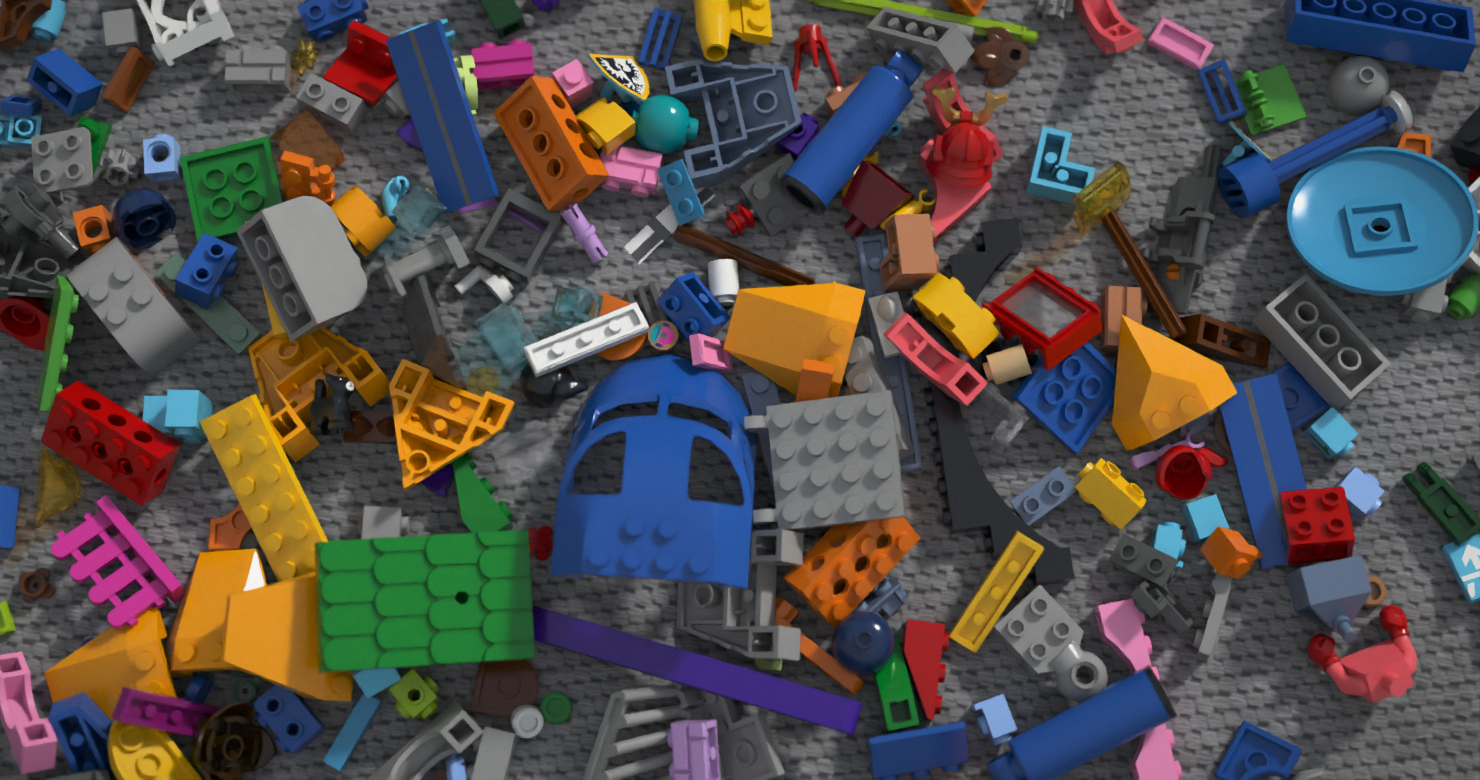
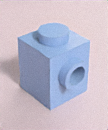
(1361, 492)

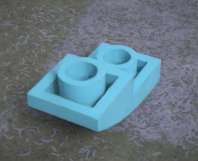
(18, 130)

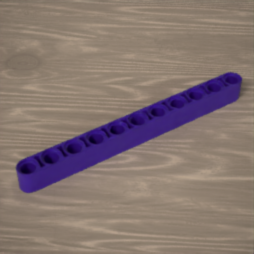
(696, 671)

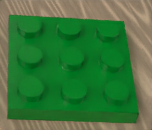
(230, 186)

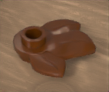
(995, 56)

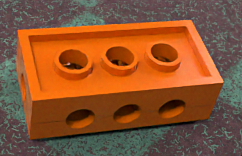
(550, 143)
(849, 565)

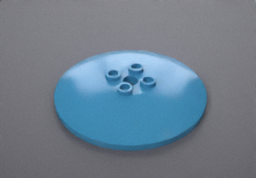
(1410, 194)

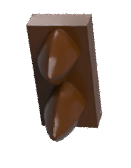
(371, 428)

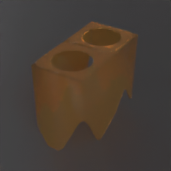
(308, 138)

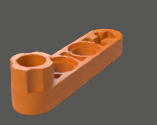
(784, 616)

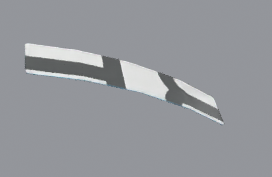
(660, 229)

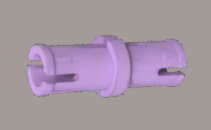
(583, 232)

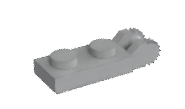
(1213, 612)

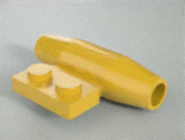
(742, 18)

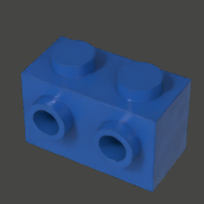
(64, 82)
(206, 271)
(692, 307)
(289, 718)

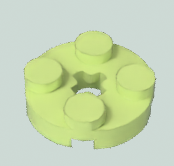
(469, 82)

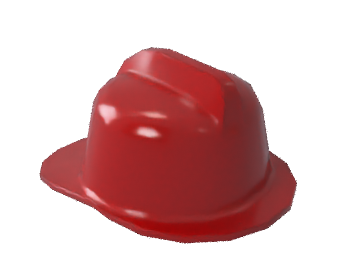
(24, 320)

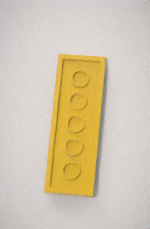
(265, 487)

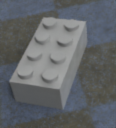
(1320, 342)

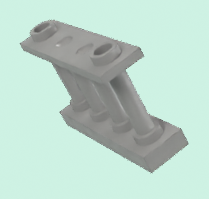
(445, 250)

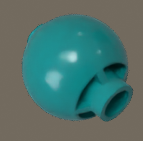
(664, 124)

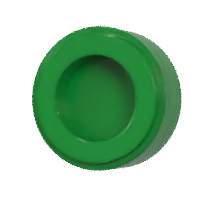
(556, 708)

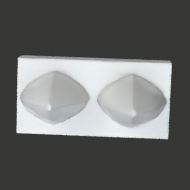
(884, 312)

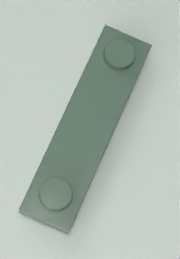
(219, 317)

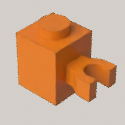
(1230, 552)

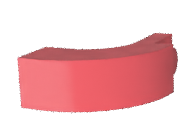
(1107, 26)
(945, 80)
(934, 362)

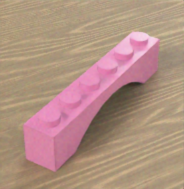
(1122, 630)

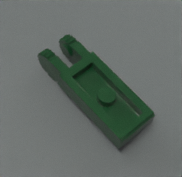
(1444, 504)

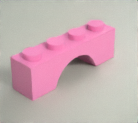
(28, 735)

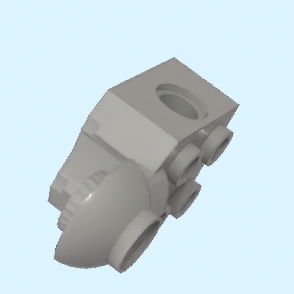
(1049, 642)

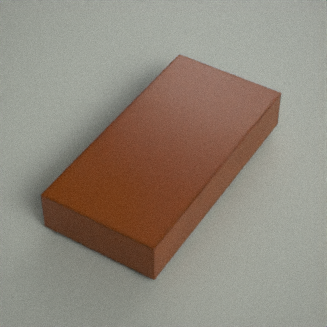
(128, 79)

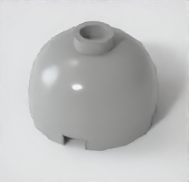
(1358, 85)

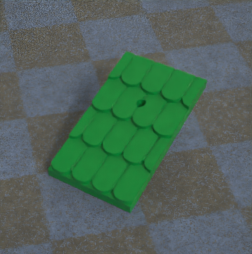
(423, 601)

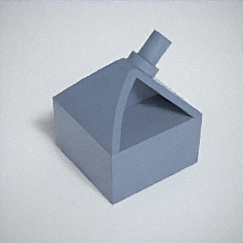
(1331, 593)

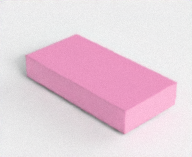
(1180, 44)
(709, 353)

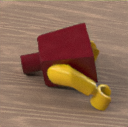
(877, 197)

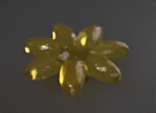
(304, 56)

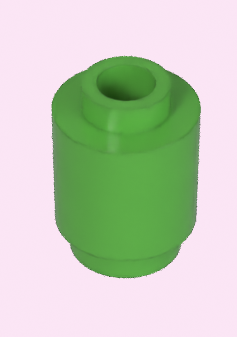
(1465, 297)

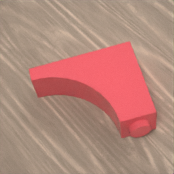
(951, 201)

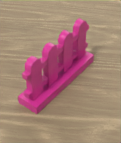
(115, 549)

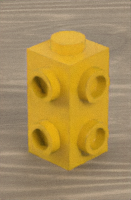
(1110, 492)

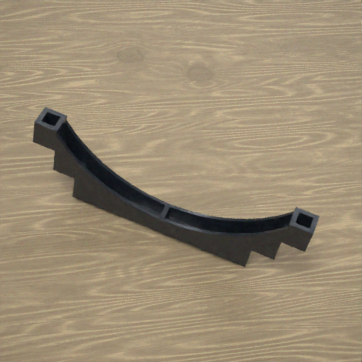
(968, 494)

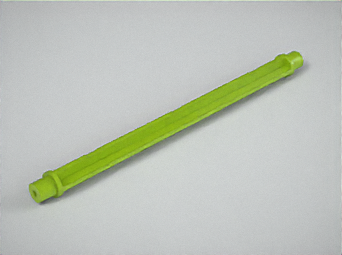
(980, 25)

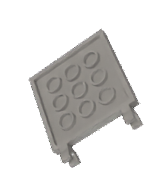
(832, 461)

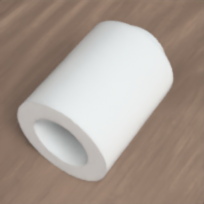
(723, 280)

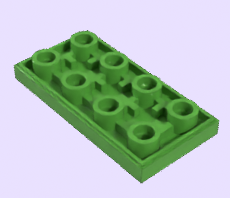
(58, 333)

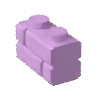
(694, 750)

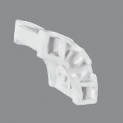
(207, 28)

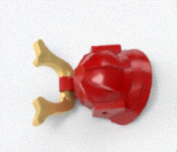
(963, 151)

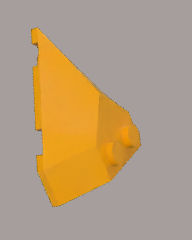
(1161, 385)
(439, 421)

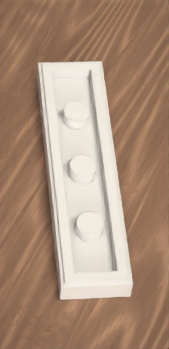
(586, 339)

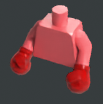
(1376, 670)

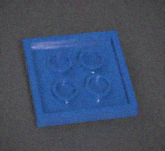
(1070, 396)

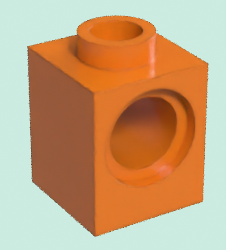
(87, 221)

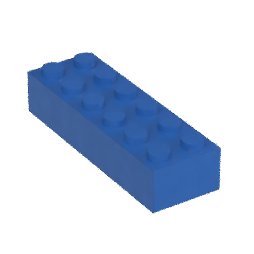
(1394, 30)

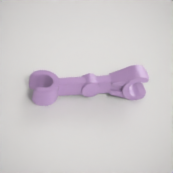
(1146, 458)

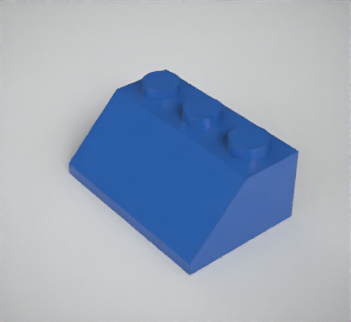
(918, 751)

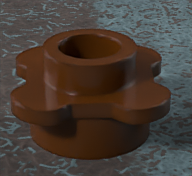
(27, 583)

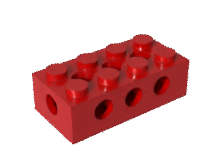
(110, 443)

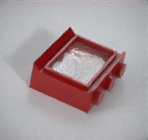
(1046, 317)

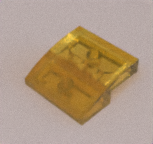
(1101, 197)

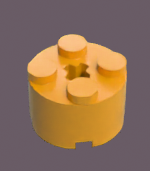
(362, 220)

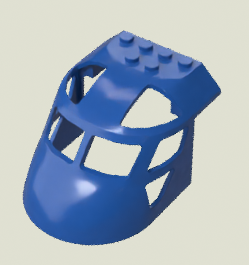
(652, 523)

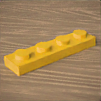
(996, 591)

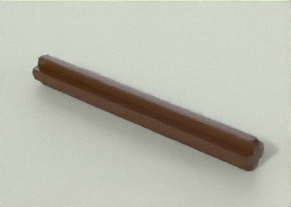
(744, 258)
(1144, 275)

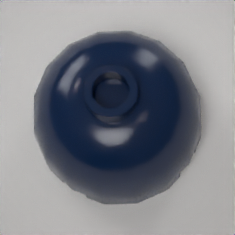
(142, 217)
(863, 643)

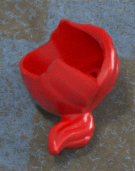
(1186, 471)

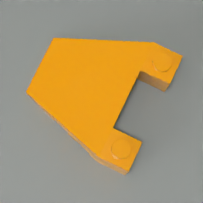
(288, 376)
(276, 638)

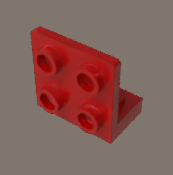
(365, 64)
(1317, 525)

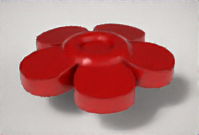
(540, 542)

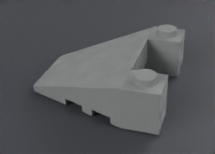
(746, 617)

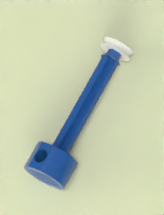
(1253, 183)

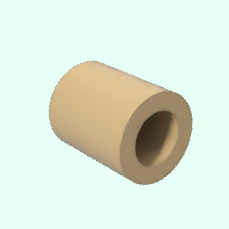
(1007, 365)

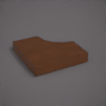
(17, 20)

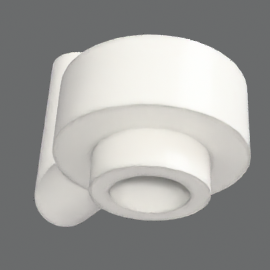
(498, 286)

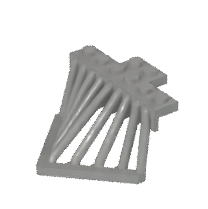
(743, 745)

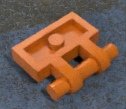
(301, 176)

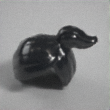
(549, 388)

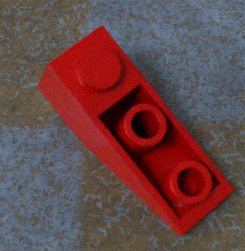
(922, 656)

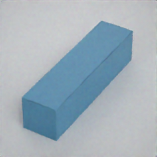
(352, 732)

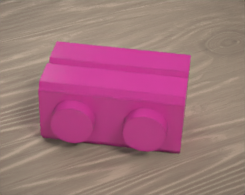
(503, 65)

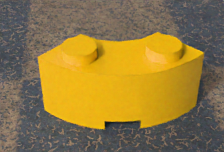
(606, 125)
(956, 314)

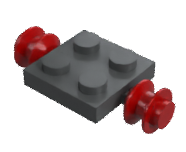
(766, 200)

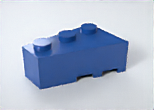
(82, 733)

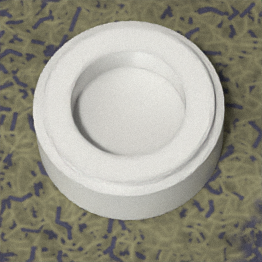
(526, 721)

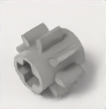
(1055, 10)
(119, 167)

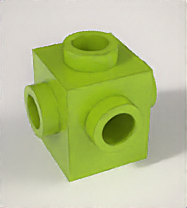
(406, 689)

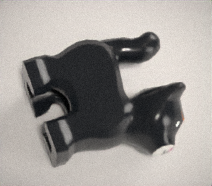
(331, 412)

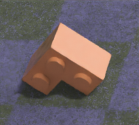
(910, 251)

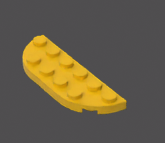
(146, 754)

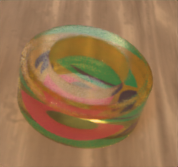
(484, 380)

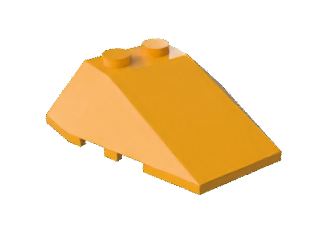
(787, 323)
(200, 619)
(116, 660)

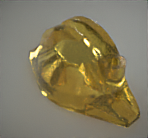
(57, 487)

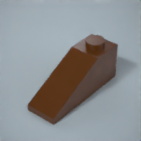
(1224, 341)

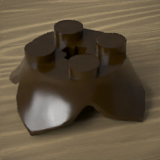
(230, 744)

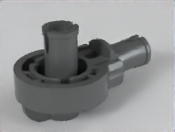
(35, 210)

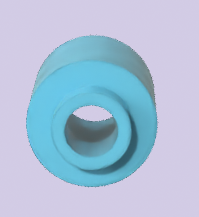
(50, 23)

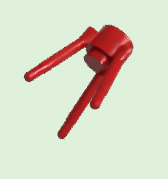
(811, 43)

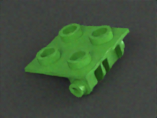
(1269, 99)

